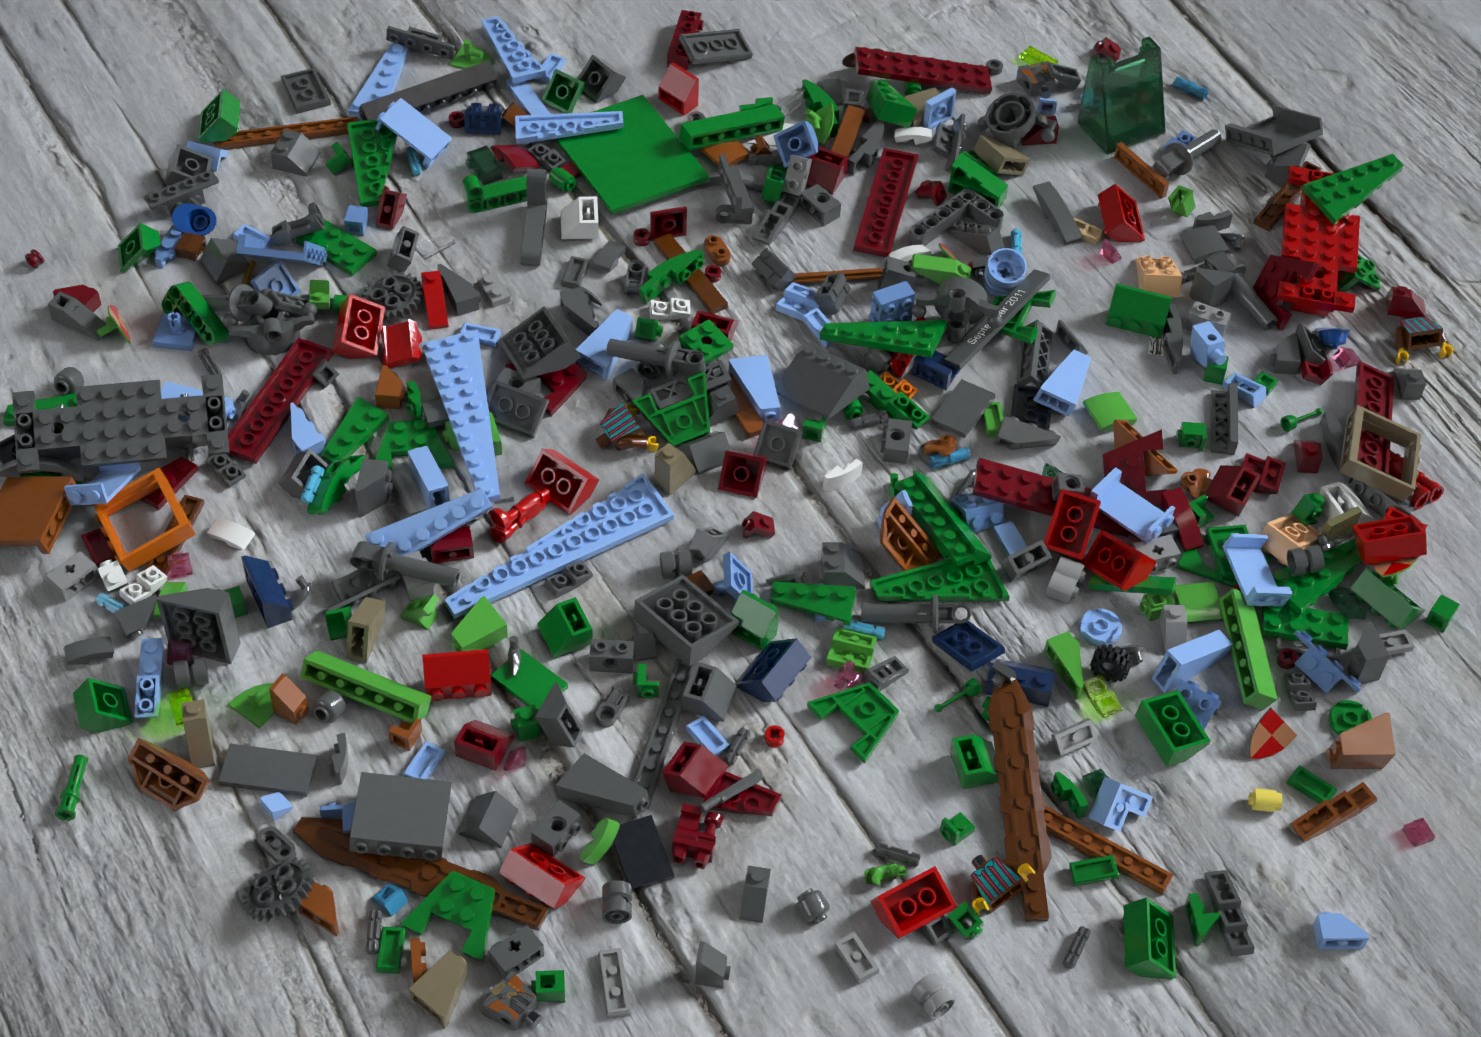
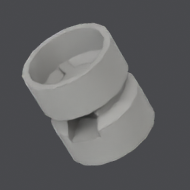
(935, 998)

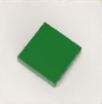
(1267, 381)

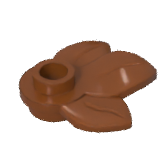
(944, 445)
(1196, 482)

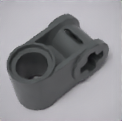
(635, 276)

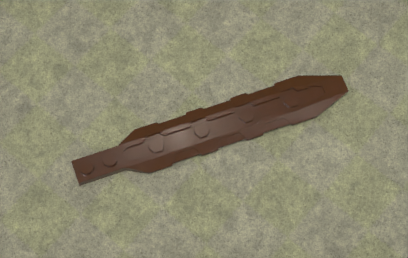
(1021, 792)
(419, 875)

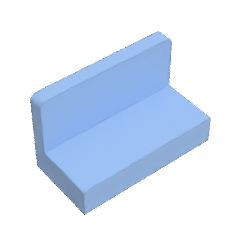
(215, 153)

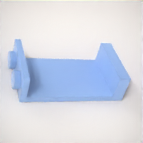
(415, 130)
(103, 486)
(1130, 509)
(1253, 571)

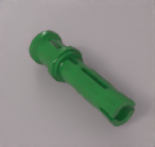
(71, 796)

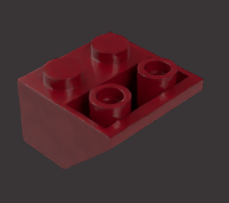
(827, 170)
(724, 324)
(1232, 488)
(482, 744)
(693, 770)

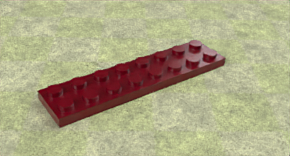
(922, 70)
(886, 203)
(1374, 392)
(272, 404)
(1026, 491)

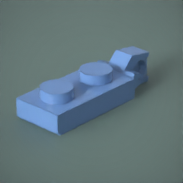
(166, 249)

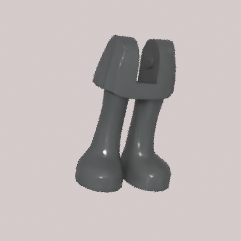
(286, 232)

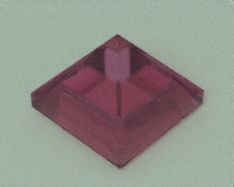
(516, 759)

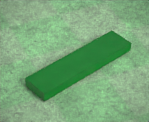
(1152, 585)

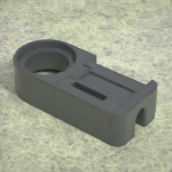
(731, 217)
(614, 705)

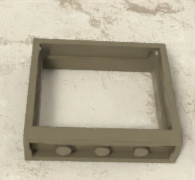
(1392, 431)

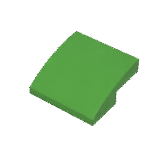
(1107, 408)
(1200, 602)
(853, 647)

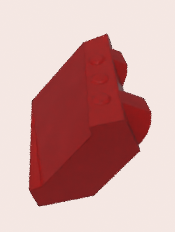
(401, 344)

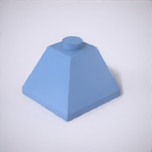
(796, 140)

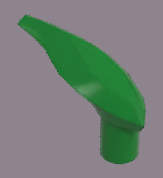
(892, 491)

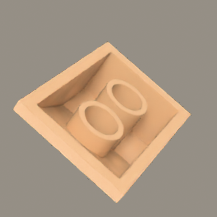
(1287, 534)

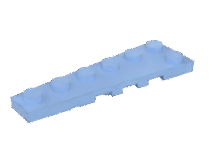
(512, 54)
(383, 78)
(552, 126)
(431, 525)

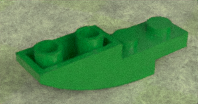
(817, 99)
(673, 270)
(897, 405)
(332, 483)

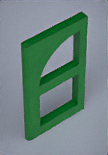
(1192, 563)

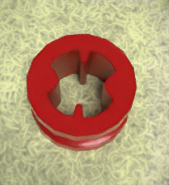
(774, 742)

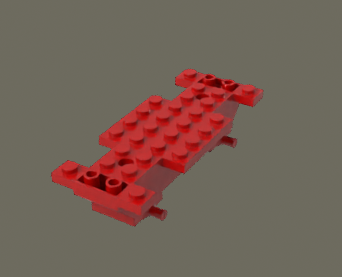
(1313, 238)

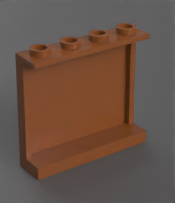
(33, 511)

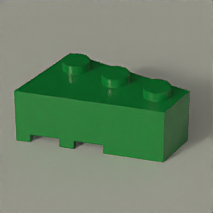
(889, 104)
(972, 176)

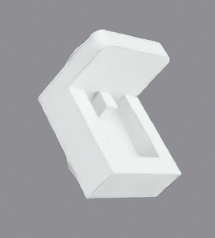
(112, 575)

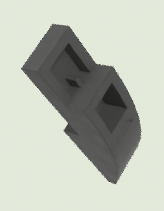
(868, 150)

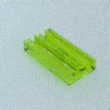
(1034, 56)

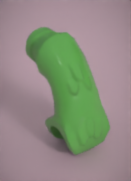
(877, 874)

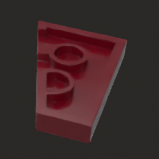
(177, 474)
(754, 800)

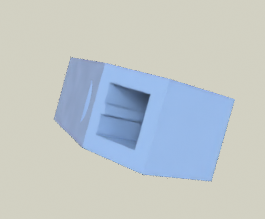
(304, 433)

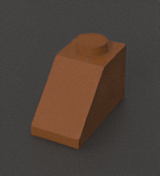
(389, 390)
(288, 700)
(321, 908)

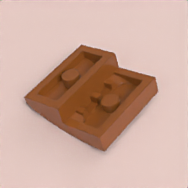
(733, 152)

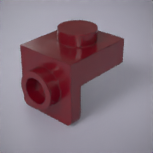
(1107, 48)
(932, 189)
(1316, 373)
(758, 524)

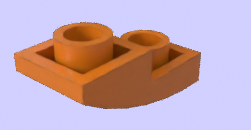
(898, 386)

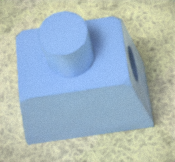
(1207, 344)

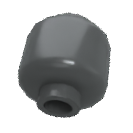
(877, 360)
(67, 380)
(329, 707)
(812, 906)

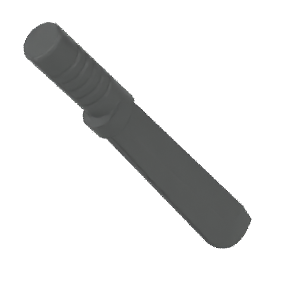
(733, 790)

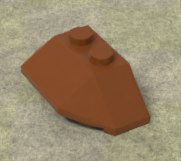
(1154, 462)
(905, 539)
(166, 775)

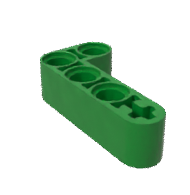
(494, 195)
(189, 301)

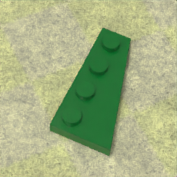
(355, 429)

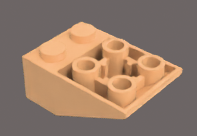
(1159, 275)

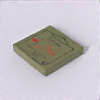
(1341, 525)

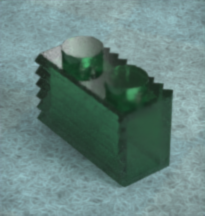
(484, 165)

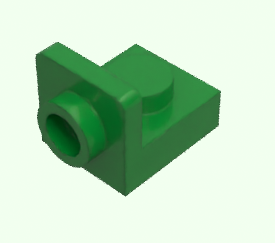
(956, 828)

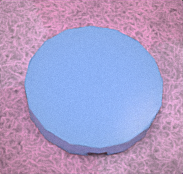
(1100, 627)

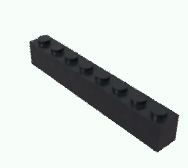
(436, 91)

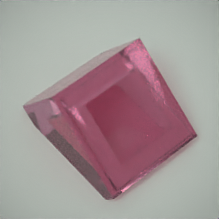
(1110, 252)
(1346, 358)
(178, 651)

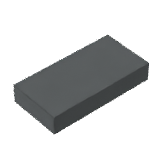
(575, 272)

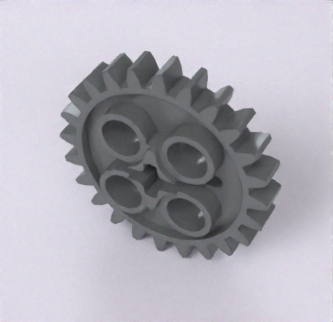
(396, 293)
(262, 896)

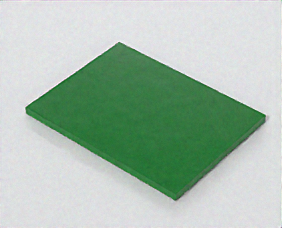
(633, 162)

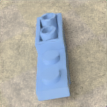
(150, 678)

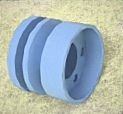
(1006, 264)

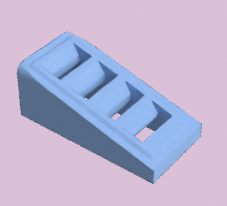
(1254, 396)

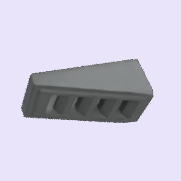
(1064, 74)
(871, 674)

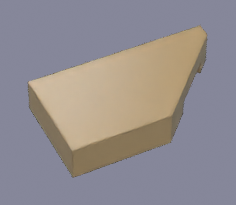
(1089, 232)

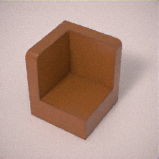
(512, 111)
(405, 734)

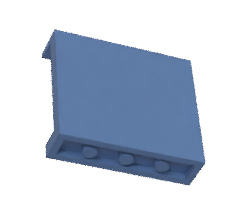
(255, 248)

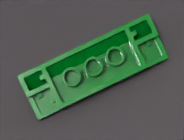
(941, 521)

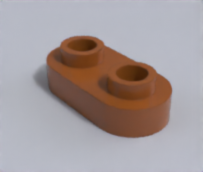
(717, 250)
(418, 950)

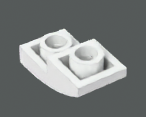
(919, 134)
(907, 252)
(669, 311)
(840, 477)
(231, 532)
(145, 585)

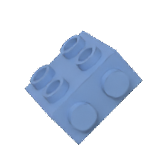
(892, 303)

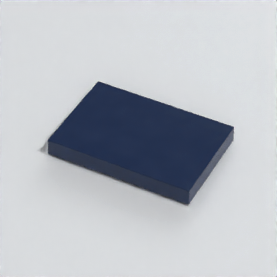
(968, 645)

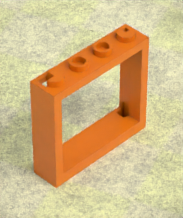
(158, 545)

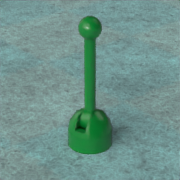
(1289, 422)
(970, 688)

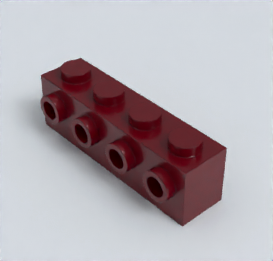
(687, 23)

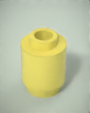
(1265, 800)

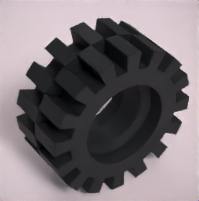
(1111, 663)

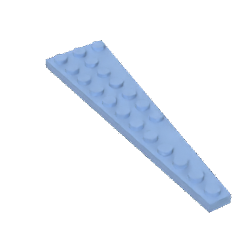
(461, 386)
(606, 525)

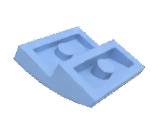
(797, 301)

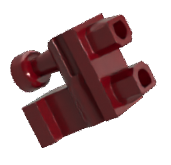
(690, 841)

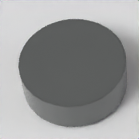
(994, 66)

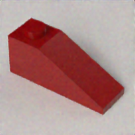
(434, 299)

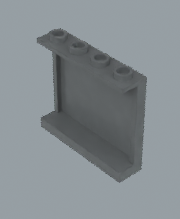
(1277, 133)
(400, 816)

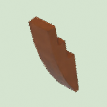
(1333, 812)

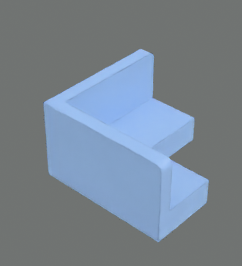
(1115, 801)

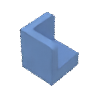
(356, 220)

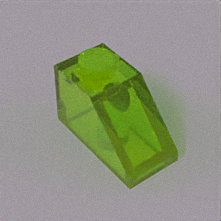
(175, 700)

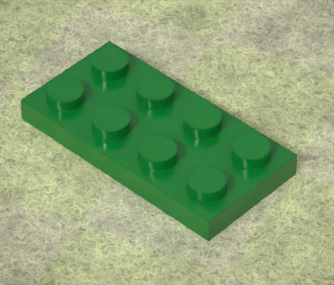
(341, 247)
(1323, 626)

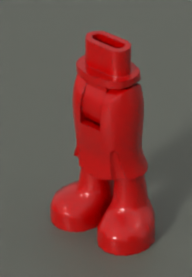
(1425, 489)
(508, 522)

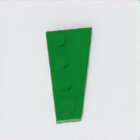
(825, 600)

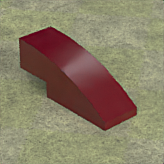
(1189, 532)

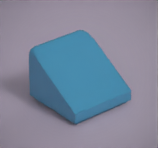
(390, 899)

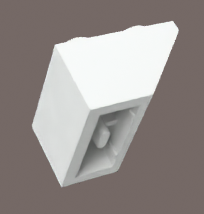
(580, 219)
(1341, 499)

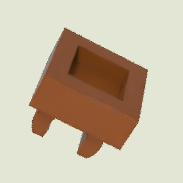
(761, 147)

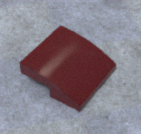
(515, 157)
(1270, 471)

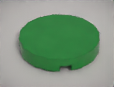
(1347, 715)

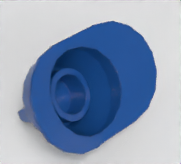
(194, 219)
(1332, 337)

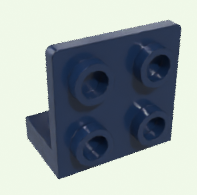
(483, 118)
(934, 370)

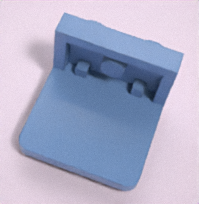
(979, 512)
(1200, 703)

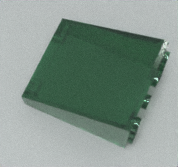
(1124, 99)

